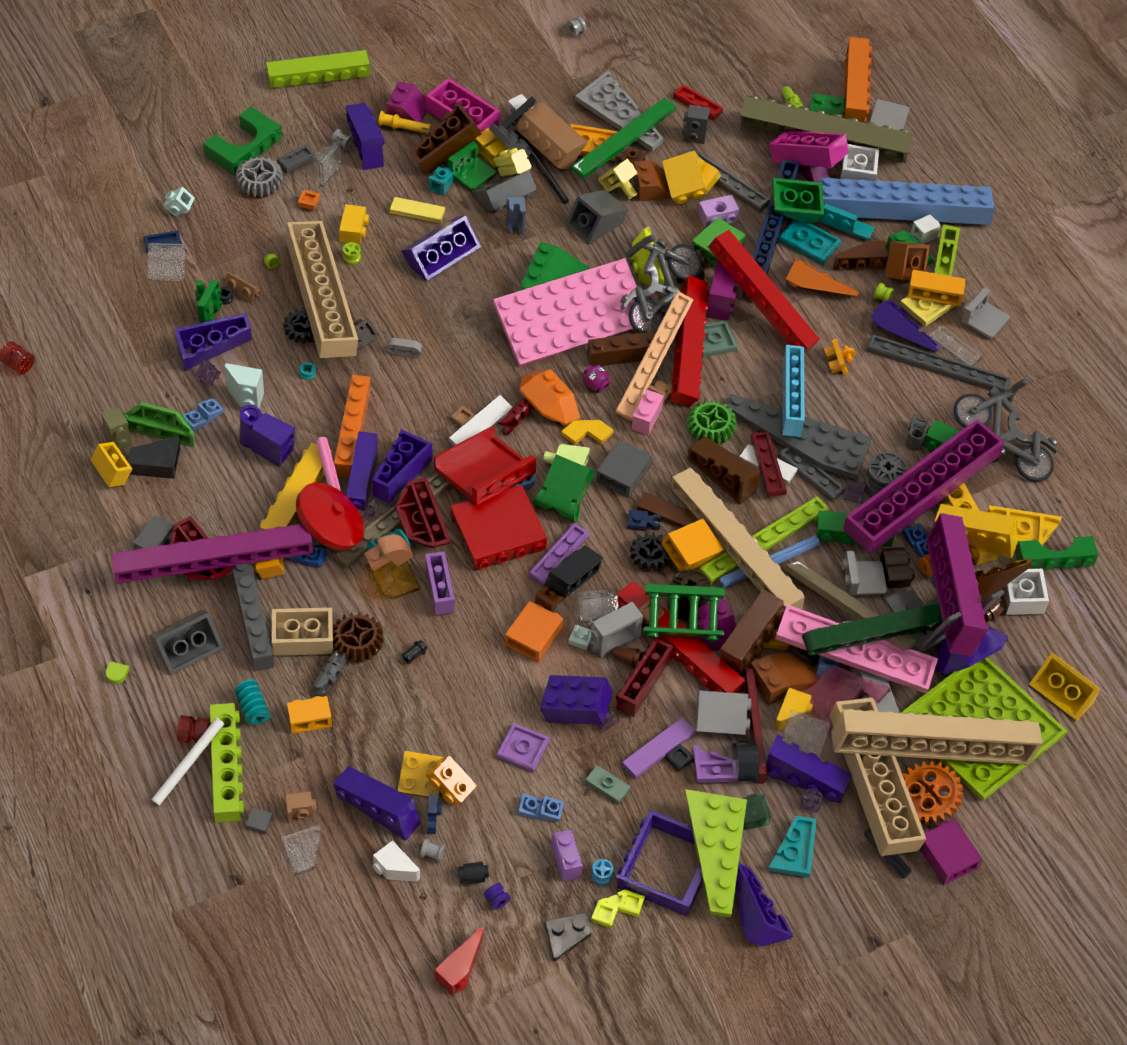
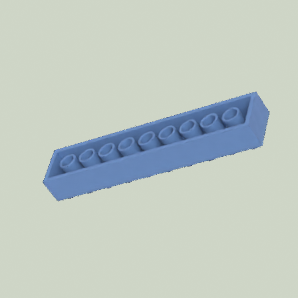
(910, 200)

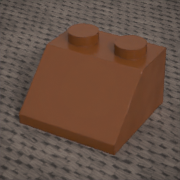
(650, 181)
(906, 257)

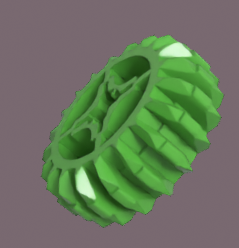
(703, 415)

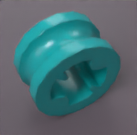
(307, 375)

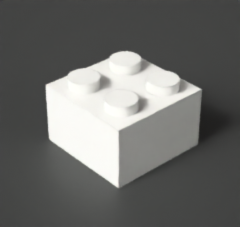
(860, 163)
(1026, 593)

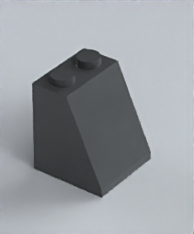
(595, 215)

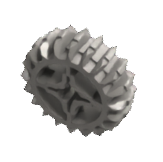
(259, 176)

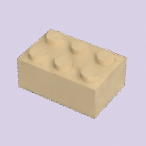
(302, 631)

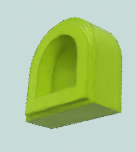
(116, 672)

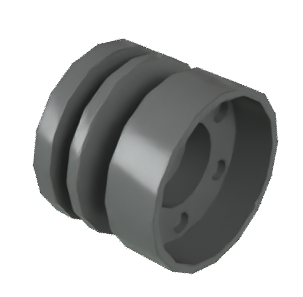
(882, 471)

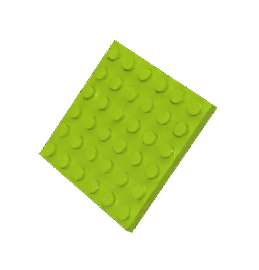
(986, 693)

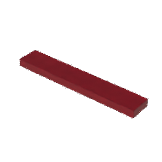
(755, 723)

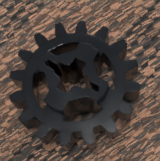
(298, 326)
(641, 554)

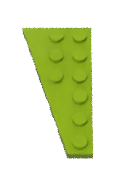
(717, 837)

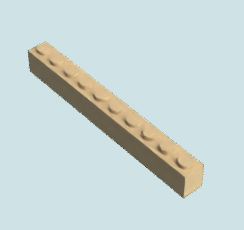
(735, 539)

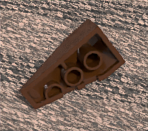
(998, 578)

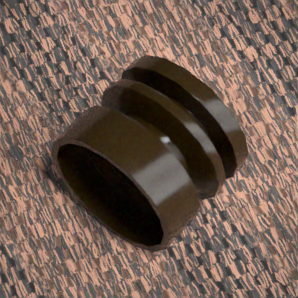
(689, 577)

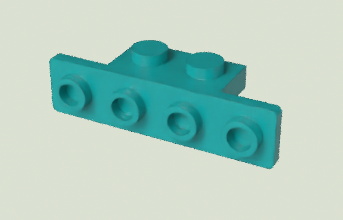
(846, 222)

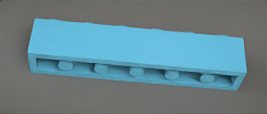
(793, 391)

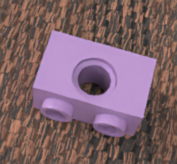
(721, 207)

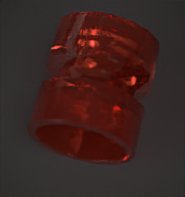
(17, 357)
(191, 729)

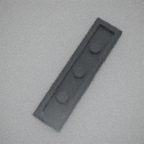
(812, 474)

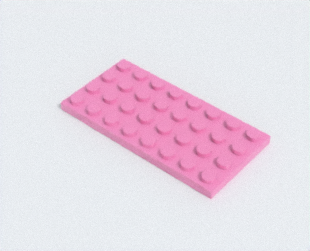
(566, 312)

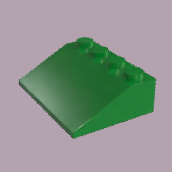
(550, 264)

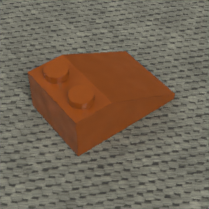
(780, 672)

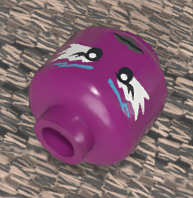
(596, 378)

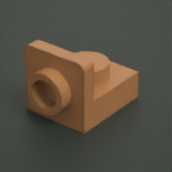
(663, 389)

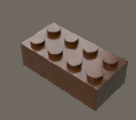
(752, 632)

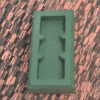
(607, 784)

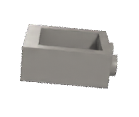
(616, 629)

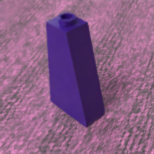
(363, 469)

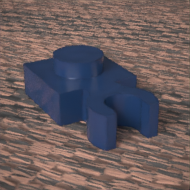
(640, 520)
(434, 810)

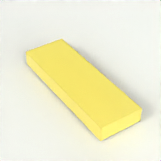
(417, 210)

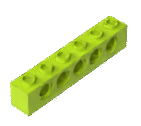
(226, 809)

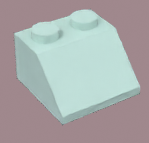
(245, 384)

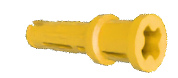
(396, 122)

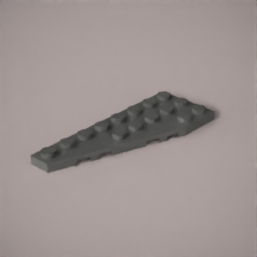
(823, 443)

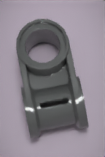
(917, 432)

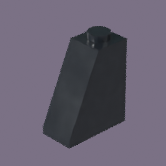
(155, 458)

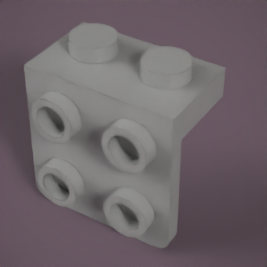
(983, 316)
(863, 577)

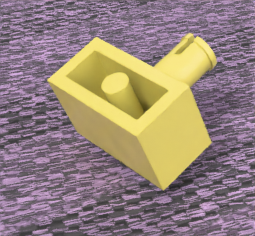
(619, 177)

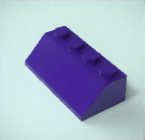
(441, 248)

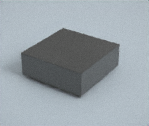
(259, 820)

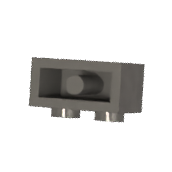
(696, 124)

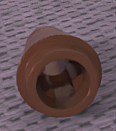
(628, 655)

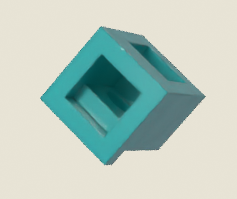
(441, 176)

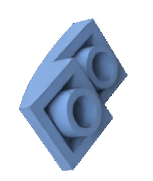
(204, 414)
(540, 809)

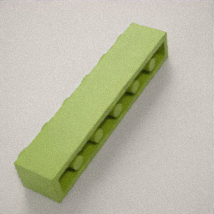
(318, 69)

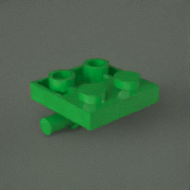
(208, 300)

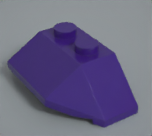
(989, 644)

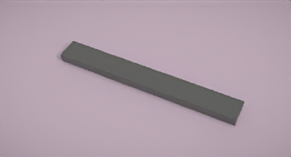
(937, 364)

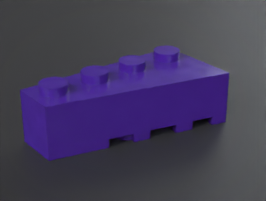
(211, 338)
(402, 464)
(806, 770)
(378, 801)

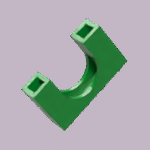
(230, 156)

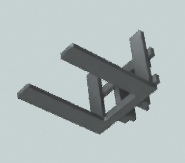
(906, 600)

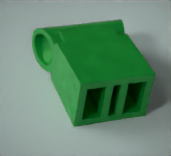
(564, 488)

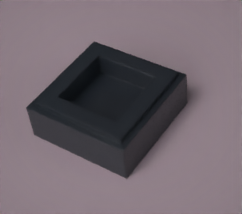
(679, 757)

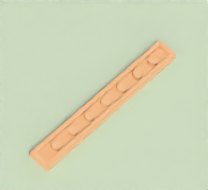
(654, 355)

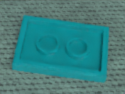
(810, 241)

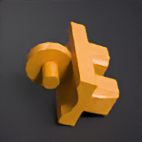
(846, 354)

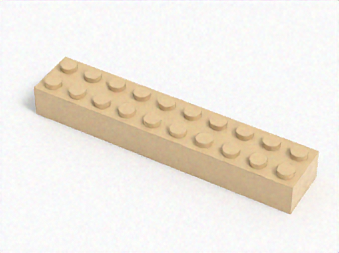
(321, 289)
(936, 737)

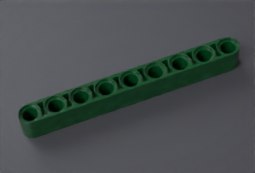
(872, 629)

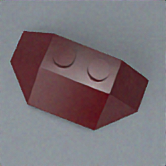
(421, 515)
(187, 531)

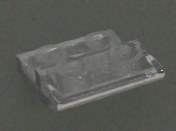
(806, 732)

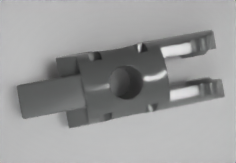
(329, 673)

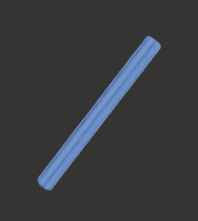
(777, 557)

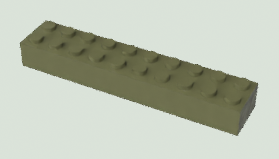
(781, 117)

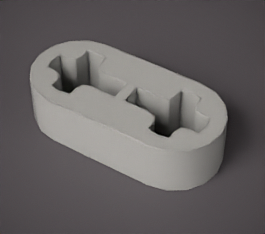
(404, 347)

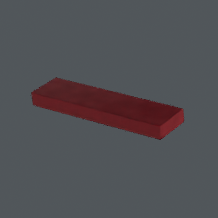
(768, 464)

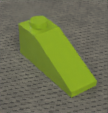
(946, 250)

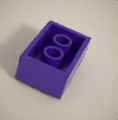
(576, 699)

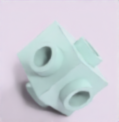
(178, 201)

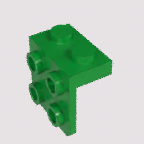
(469, 168)

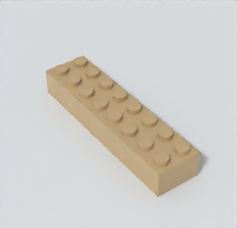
(882, 793)

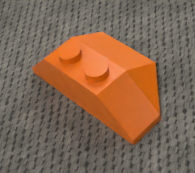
(549, 396)

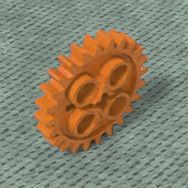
(943, 782)

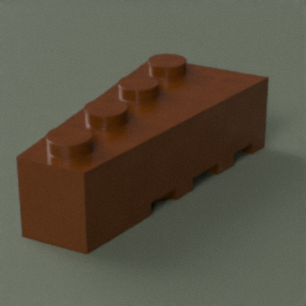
(446, 139)
(725, 469)

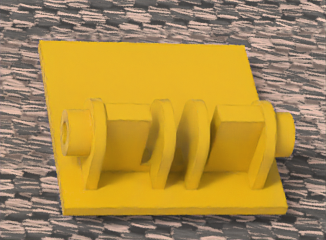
(413, 774)

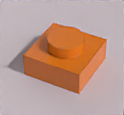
(309, 200)

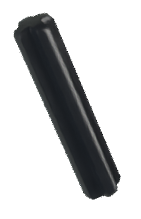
(894, 860)

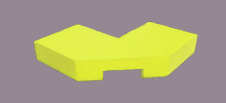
(623, 901)

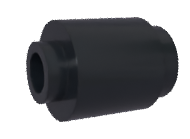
(473, 873)

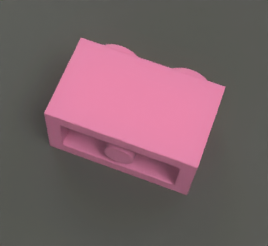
(647, 412)

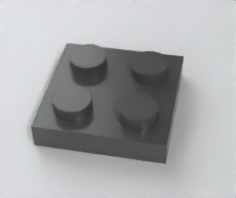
(509, 138)

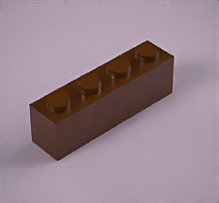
(618, 349)

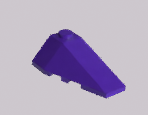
(894, 320)

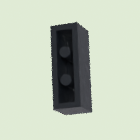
(574, 571)

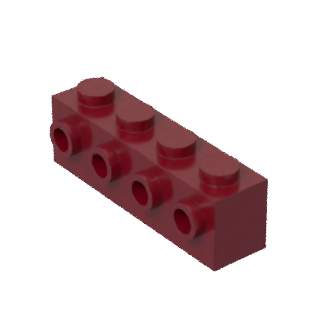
(644, 677)

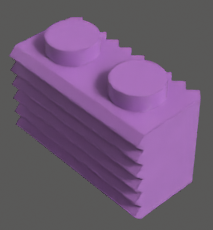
(566, 855)

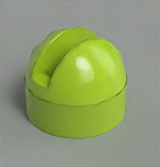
(272, 261)

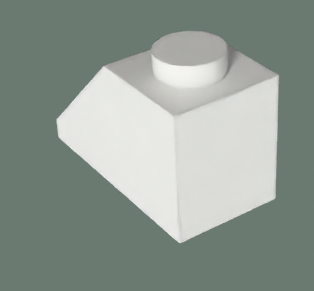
(395, 864)

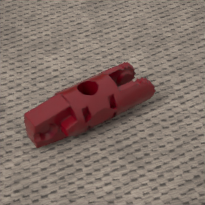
(515, 416)

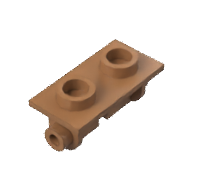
(241, 287)

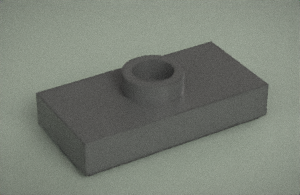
(296, 158)

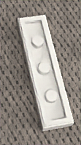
(484, 419)

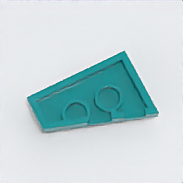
(796, 850)

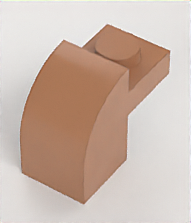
(389, 549)

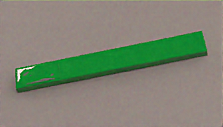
(623, 138)

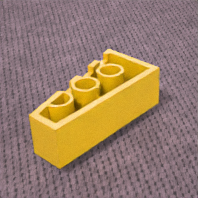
(986, 530)

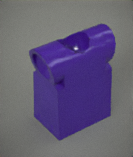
(266, 435)

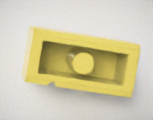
(512, 162)

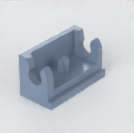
(516, 214)

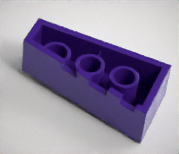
(366, 135)

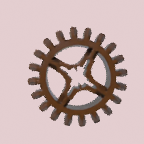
(366, 630)

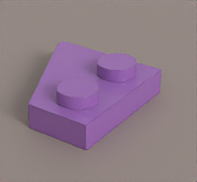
(713, 767)

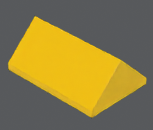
(1065, 686)

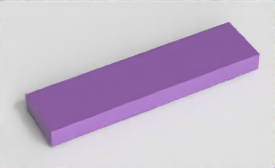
(562, 549)
(657, 748)

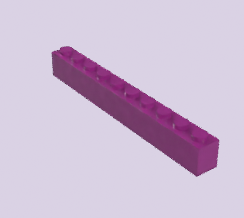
(211, 553)

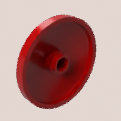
(330, 516)

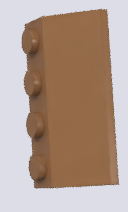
(551, 135)

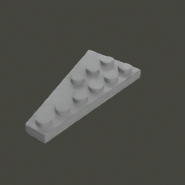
(615, 107)

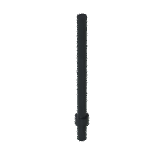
(544, 170)

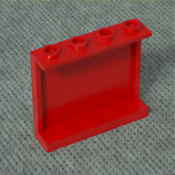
(483, 466)
(499, 528)

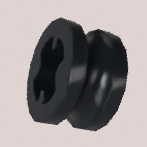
(229, 295)

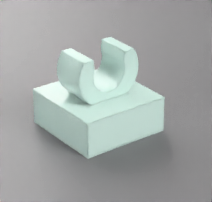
(580, 637)

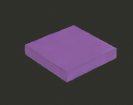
(523, 747)

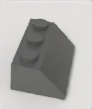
(495, 194)
(186, 641)

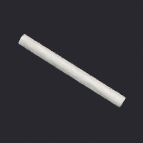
(186, 763)

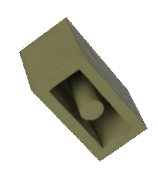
(116, 428)

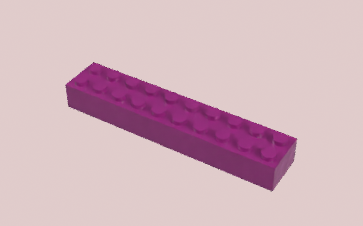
(923, 486)

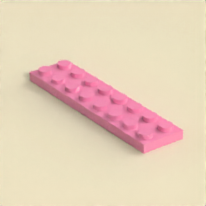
(878, 658)

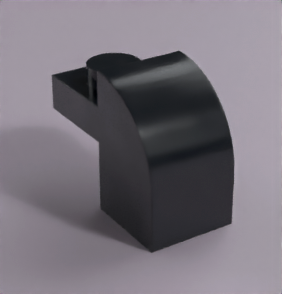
(747, 760)

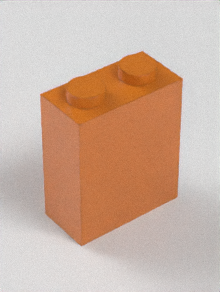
(534, 631)

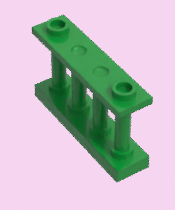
(694, 595)

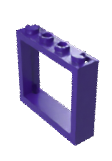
(673, 828)

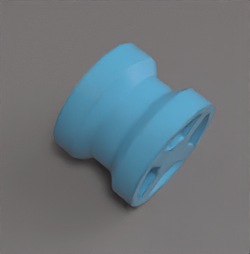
(602, 866)

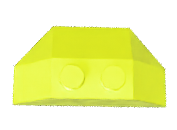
(641, 258)

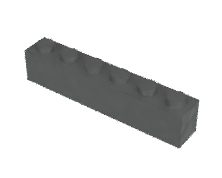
(253, 617)

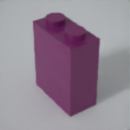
(950, 852)

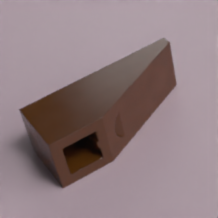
(863, 256)

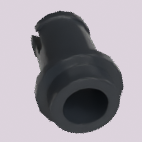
(416, 650)

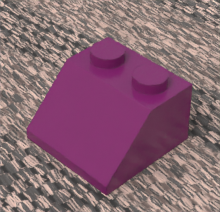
(407, 102)
(725, 623)

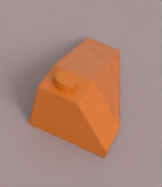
(807, 276)

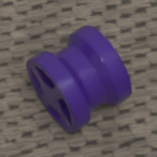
(497, 896)

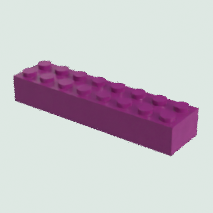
(956, 584)

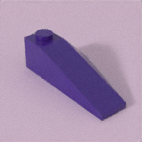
(756, 911)

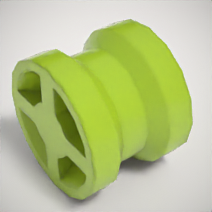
(351, 253)
(883, 293)

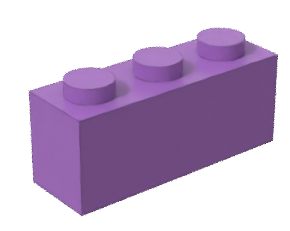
(439, 583)

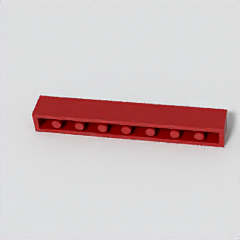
(762, 291)
(689, 345)
(689, 651)

